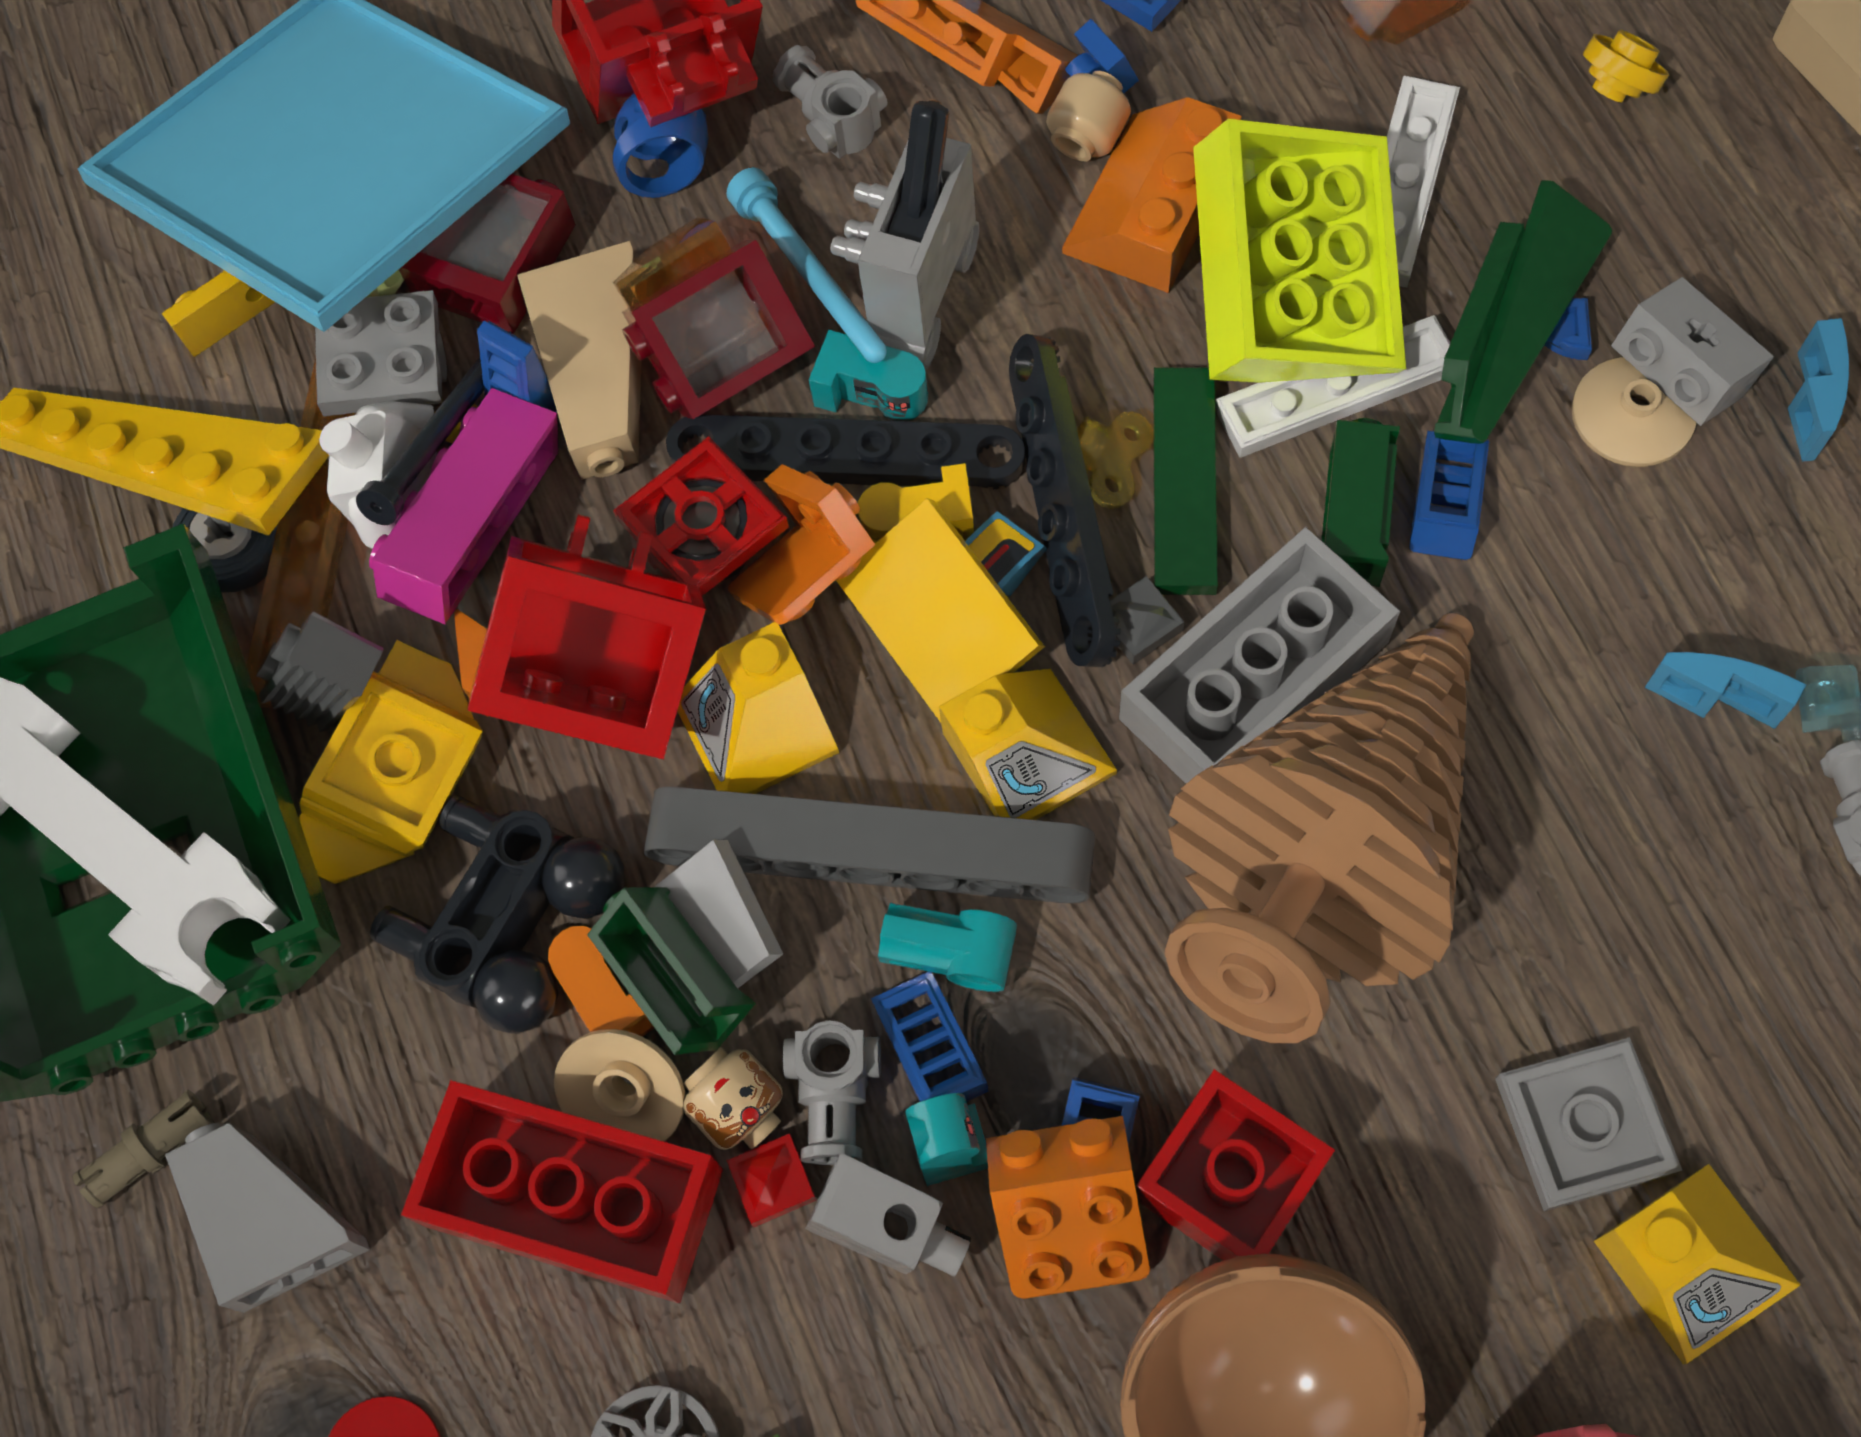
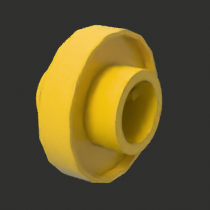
(1624, 66)

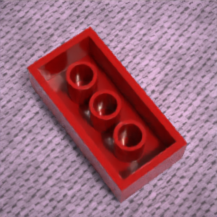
(564, 1191)

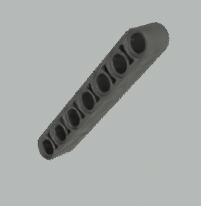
(876, 844)

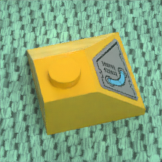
(754, 714)
(1024, 743)
(1696, 1264)

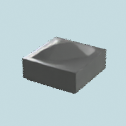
(1144, 620)

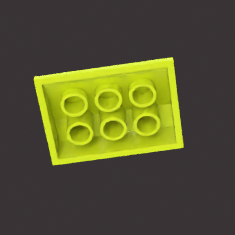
(1297, 253)

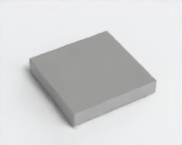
(723, 911)
(1587, 1124)

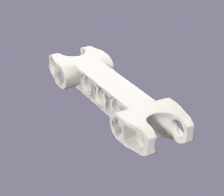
(171, 897)

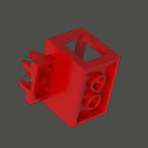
(664, 51)
(588, 645)

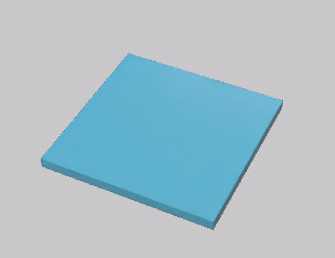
(325, 153)

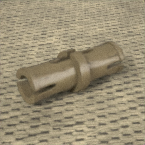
(141, 1149)

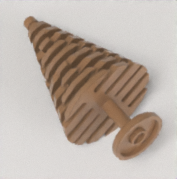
(1328, 844)

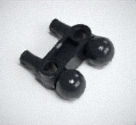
(498, 911)

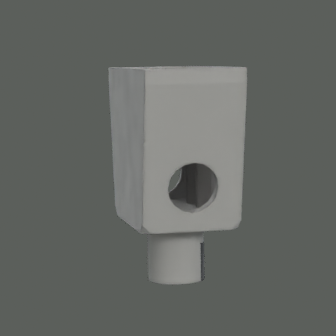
(854, 1211)

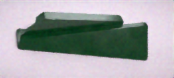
(1515, 308)

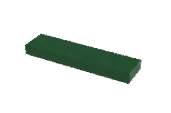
(1184, 482)

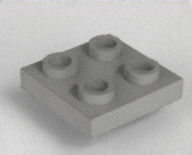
(381, 354)

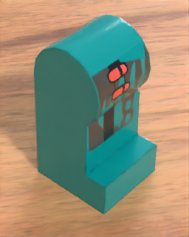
(893, 385)
(947, 1137)

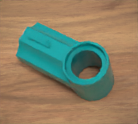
(966, 948)

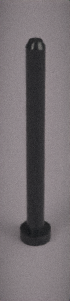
(383, 499)

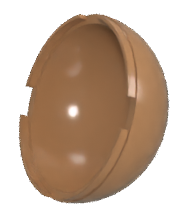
(1271, 1354)

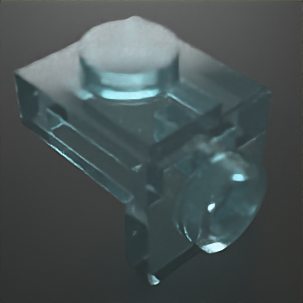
(1830, 700)

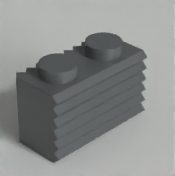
(317, 670)

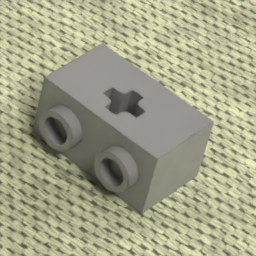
(1691, 350)

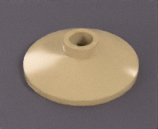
(1618, 426)
(592, 1086)

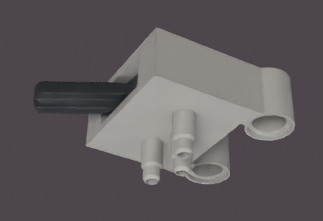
(918, 235)

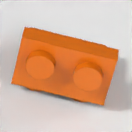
(812, 555)
(1067, 1207)

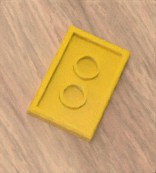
(938, 608)

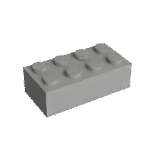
(1258, 657)

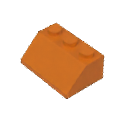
(1145, 200)

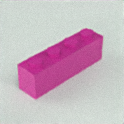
(465, 505)

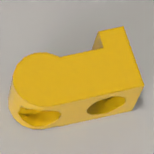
(887, 503)

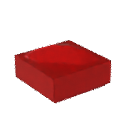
(771, 1180)

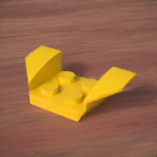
(388, 767)

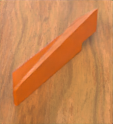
(981, 45)

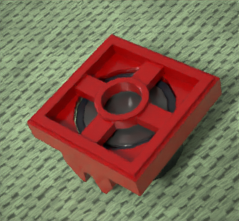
(706, 518)

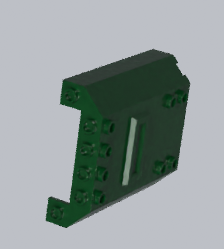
(181, 750)

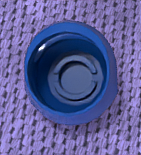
(677, 141)

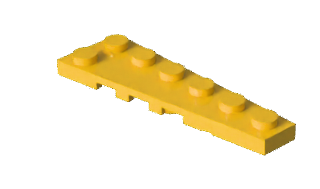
(189, 459)

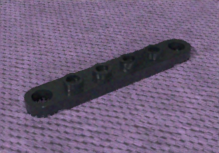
(855, 449)
(1063, 502)

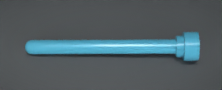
(756, 199)

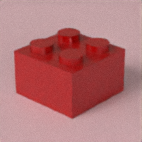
(1232, 1171)

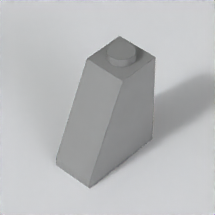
(255, 1218)

